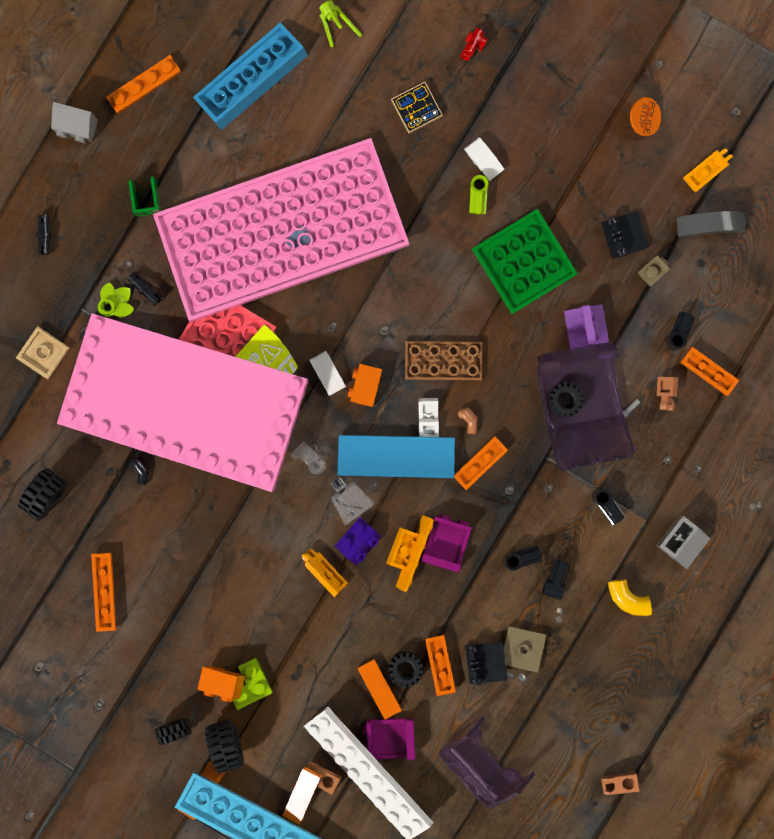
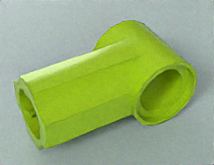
(478, 197)

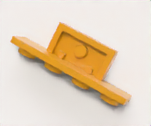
(407, 551)

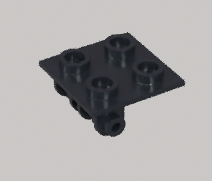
(624, 235)
(486, 663)

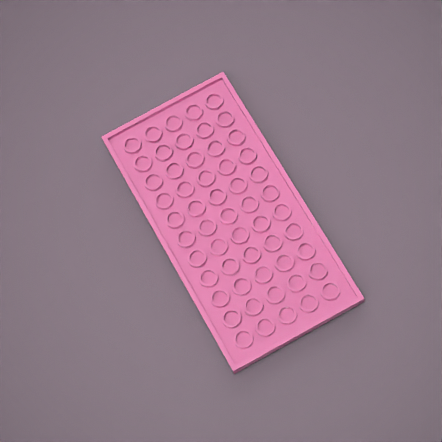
(234, 240)
(183, 402)

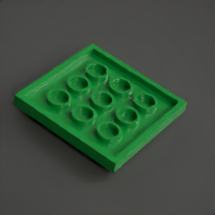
(524, 261)

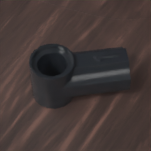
(681, 330)
(608, 507)
(523, 557)
(555, 583)

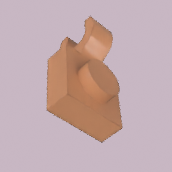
(667, 388)

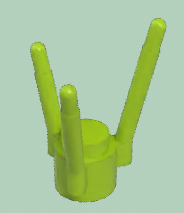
(331, 12)

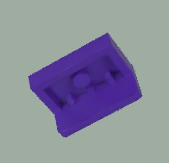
(358, 541)

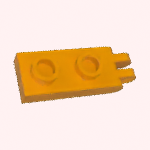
(707, 170)
(324, 571)

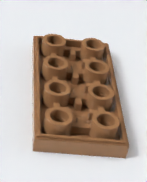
(443, 360)

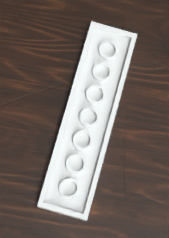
(368, 774)

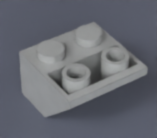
(683, 541)

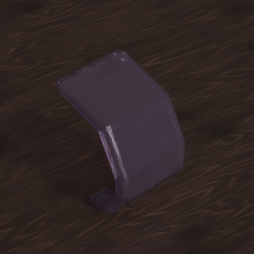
(600, 427)

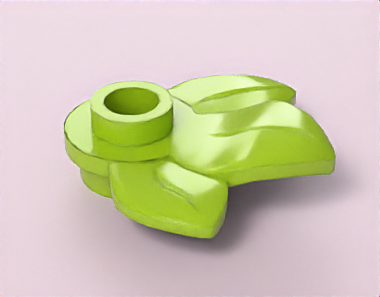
(117, 299)

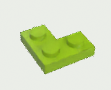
(256, 684)

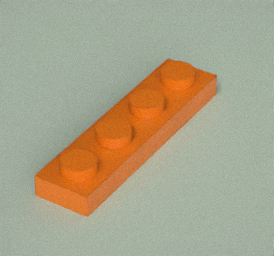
(143, 84)
(104, 592)

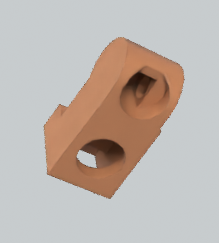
(329, 780)
(620, 783)

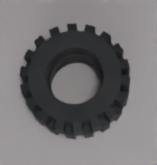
(42, 494)
(224, 746)

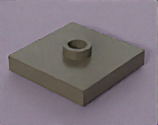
(523, 648)

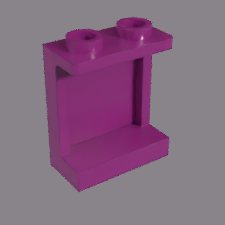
(446, 543)
(390, 738)

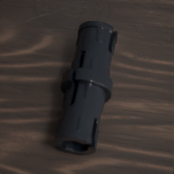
(43, 234)
(144, 288)

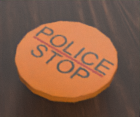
(645, 116)

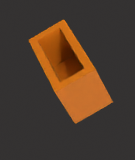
(365, 385)
(221, 683)

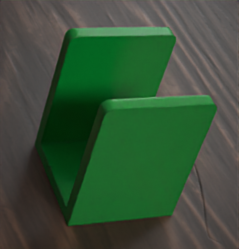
(147, 211)

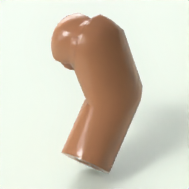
(470, 418)

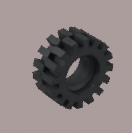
(554, 400)
(403, 681)
(173, 731)

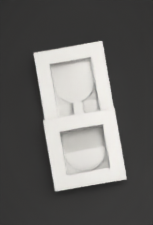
(484, 159)
(327, 373)
(428, 417)

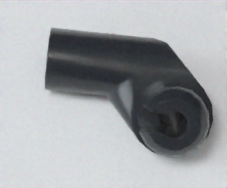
(142, 468)

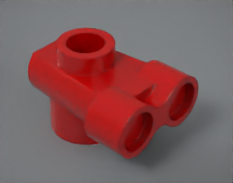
(475, 41)

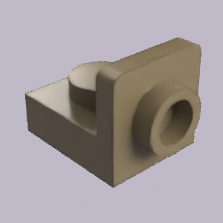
(654, 270)

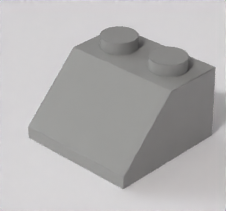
(73, 122)

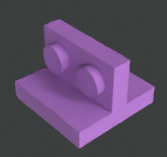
(586, 326)

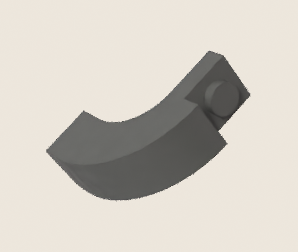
(711, 223)

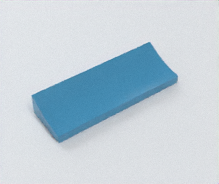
(251, 76)
(396, 456)

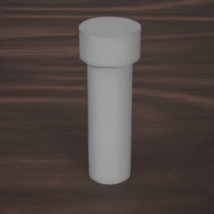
(634, 404)

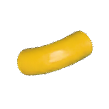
(627, 601)

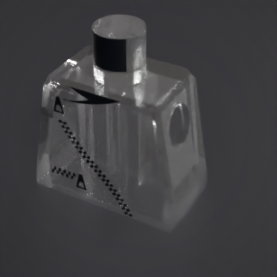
(350, 500)

